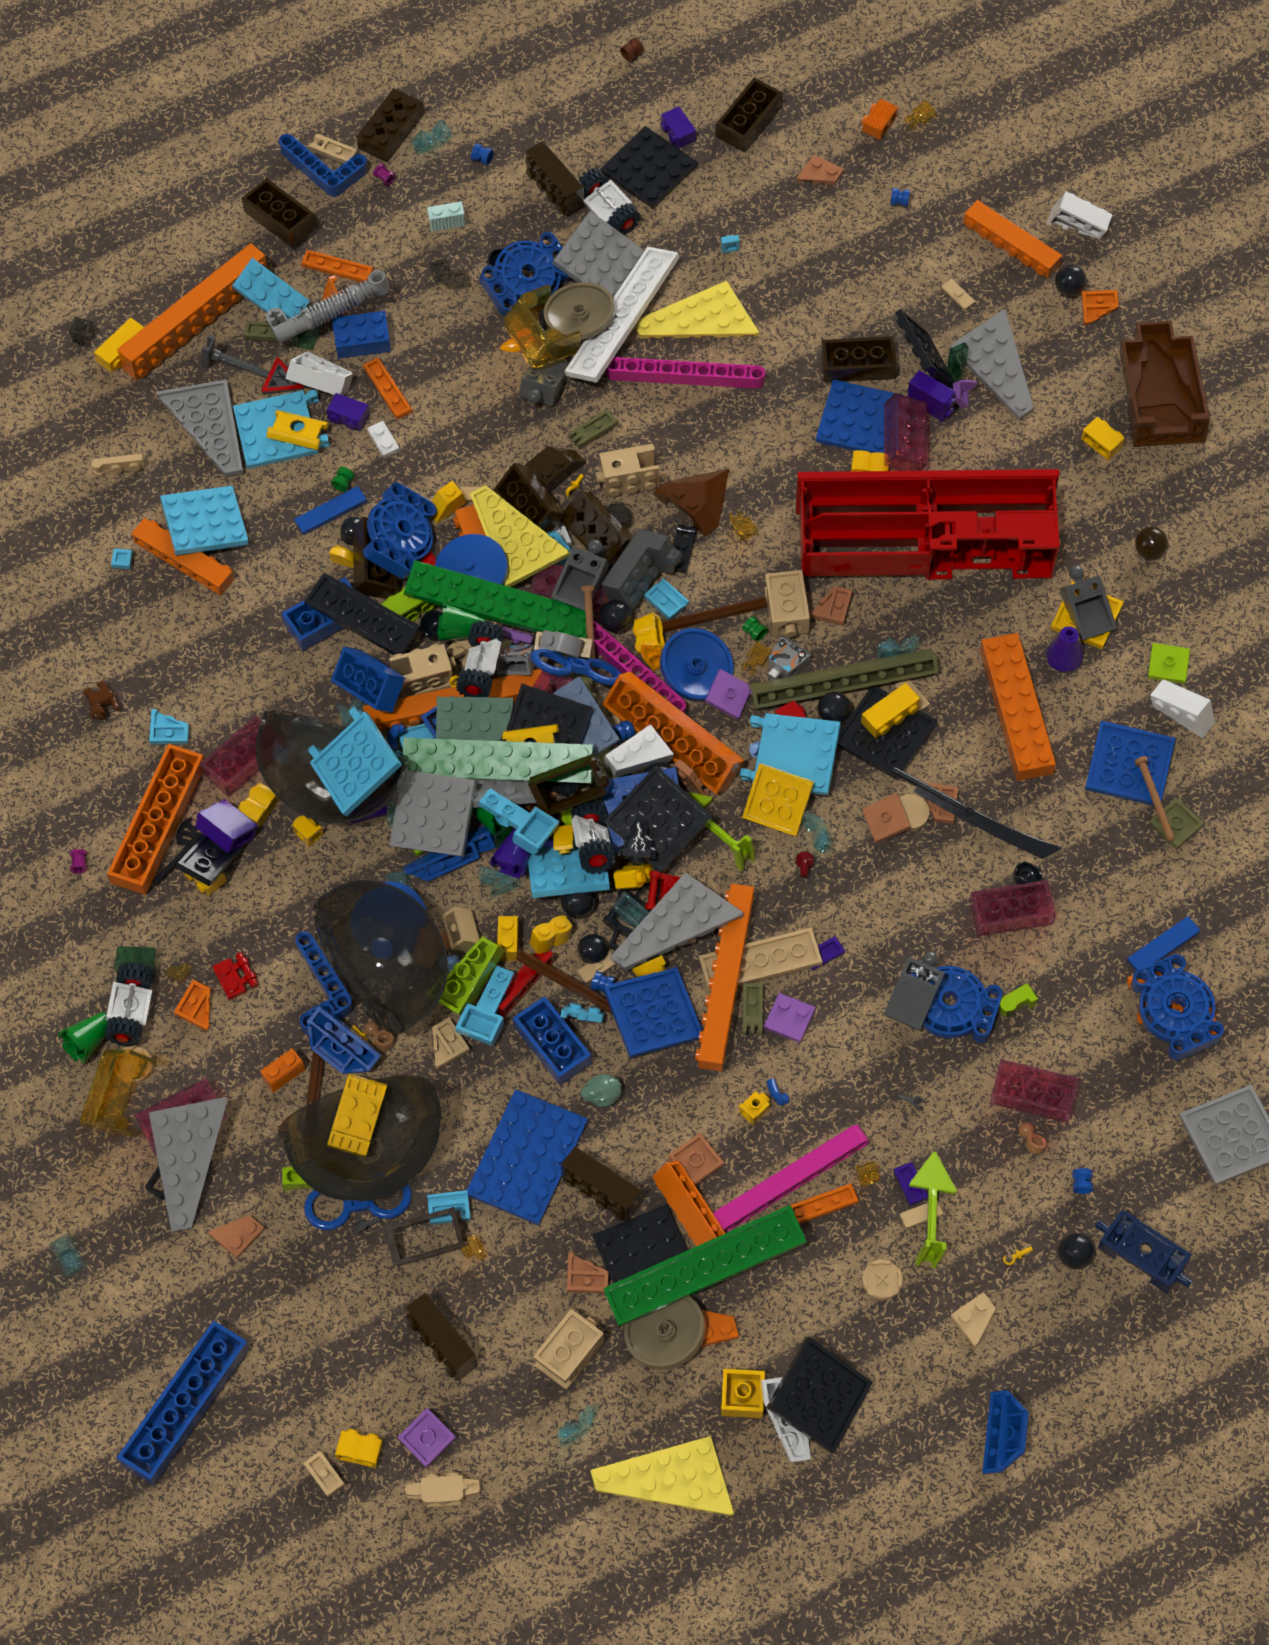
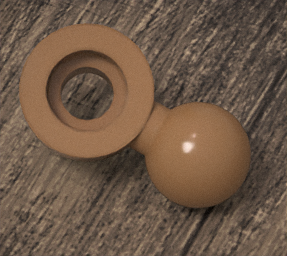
(380, 1036)
(1034, 1142)

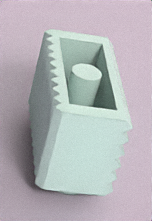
(446, 216)

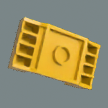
(356, 1115)

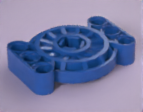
(526, 256)
(395, 547)
(1182, 989)
(967, 1013)

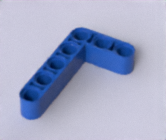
(329, 181)
(326, 982)

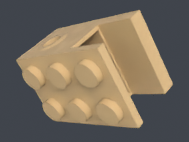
(628, 470)
(787, 603)
(427, 667)
(569, 1349)

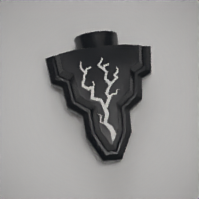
(637, 845)

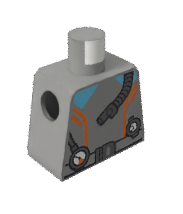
(787, 659)
(515, 660)

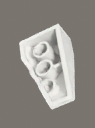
(793, 1441)

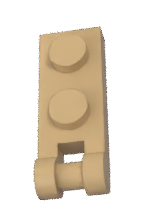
(331, 149)
(118, 464)

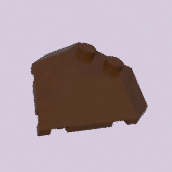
(698, 497)

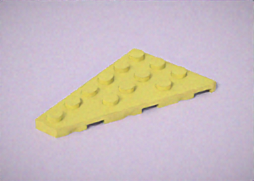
(707, 313)
(523, 542)
(674, 1476)

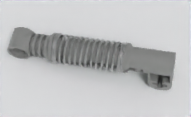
(325, 310)

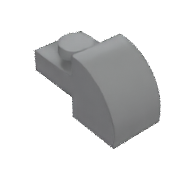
(561, 643)

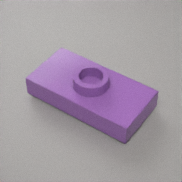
(517, 636)

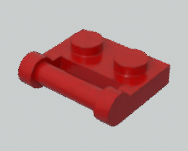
(667, 883)

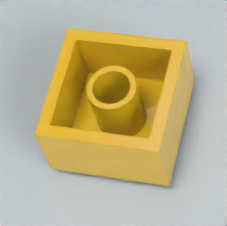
(742, 1393)

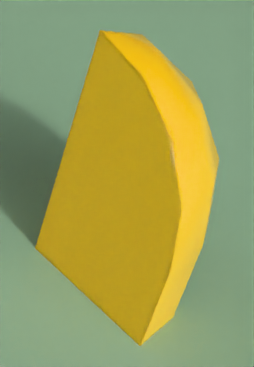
(342, 556)
(652, 966)

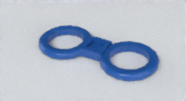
(574, 665)
(353, 1206)

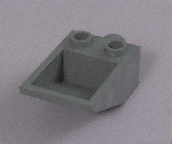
(544, 382)
(580, 574)
(1089, 609)
(915, 995)

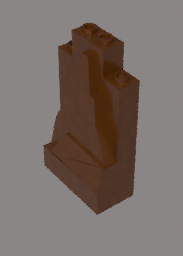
(1163, 387)

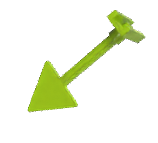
(742, 849)
(934, 1179)

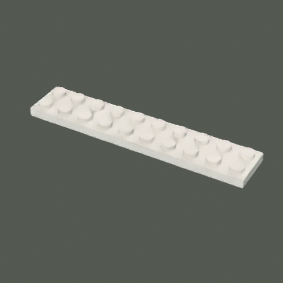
(629, 306)

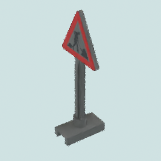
(275, 377)

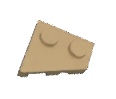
(447, 1043)
(974, 1318)

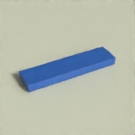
(330, 510)
(1164, 944)

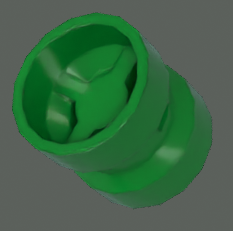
(342, 480)
(754, 628)

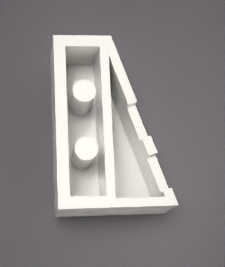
(1079, 215)
(319, 374)
(1184, 707)
(638, 753)

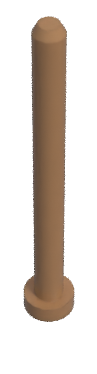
(589, 617)
(1142, 763)

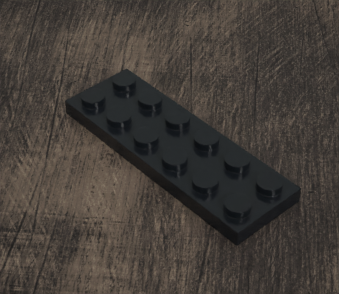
(361, 615)

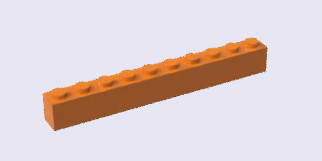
(410, 708)
(725, 981)

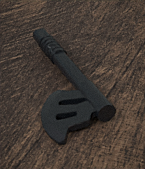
(180, 841)

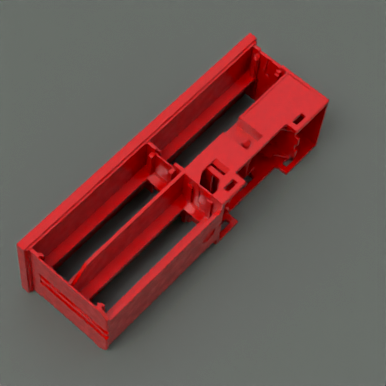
(930, 512)

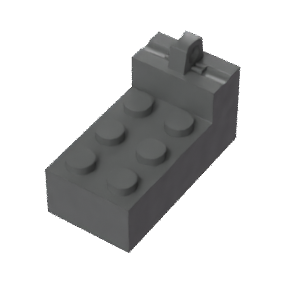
(639, 566)

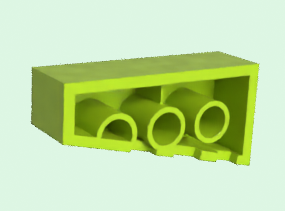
(407, 606)
(470, 975)

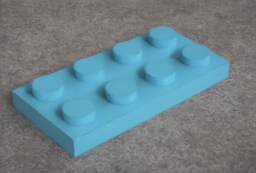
(268, 290)

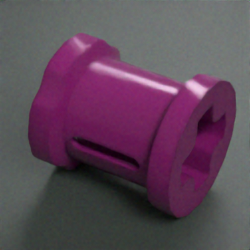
(384, 174)
(78, 861)

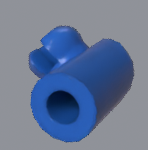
(393, 733)
(773, 1089)

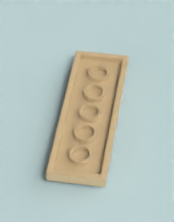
(771, 957)

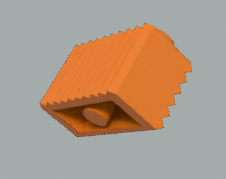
(879, 119)
(282, 1070)

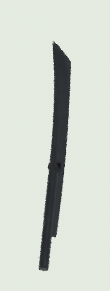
(1023, 841)

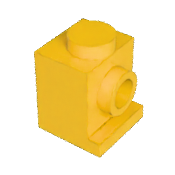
(307, 830)
(754, 1113)

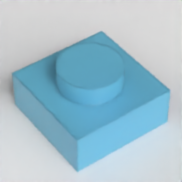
(730, 243)
(122, 558)

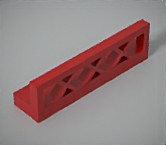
(523, 982)

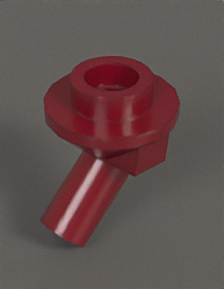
(804, 861)

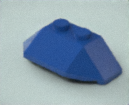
(340, 1043)
(1004, 1432)

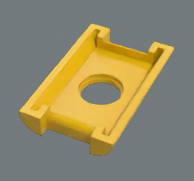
(306, 437)
(541, 734)

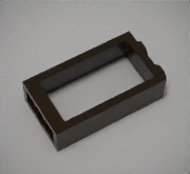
(551, 808)
(393, 1247)

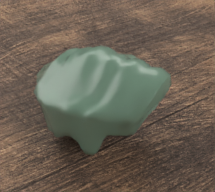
(602, 1090)

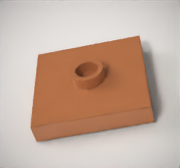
(886, 818)
(697, 1158)

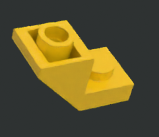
(564, 839)

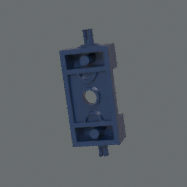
(1162, 1264)

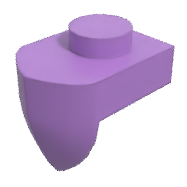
(962, 391)

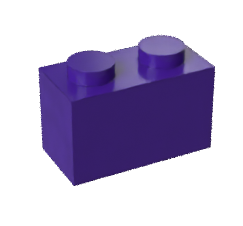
(678, 127)
(348, 412)

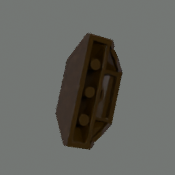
(555, 465)

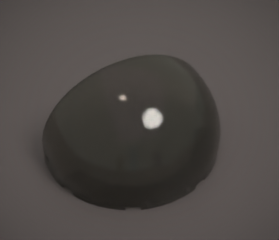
(287, 770)
(383, 951)
(397, 1151)

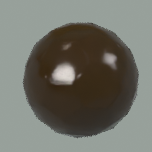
(1151, 543)

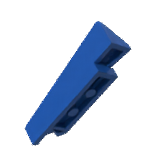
(437, 864)

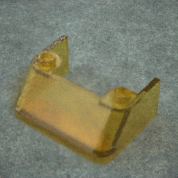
(537, 345)
(112, 1089)

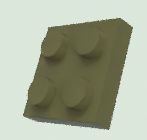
(1181, 820)

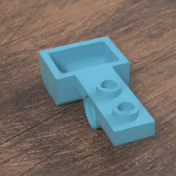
(531, 827)
(481, 1021)

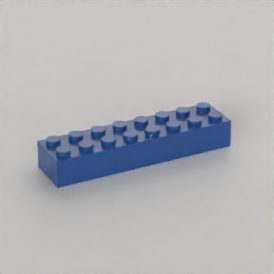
(183, 1403)

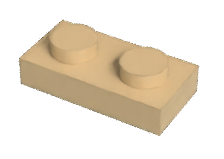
(324, 1474)

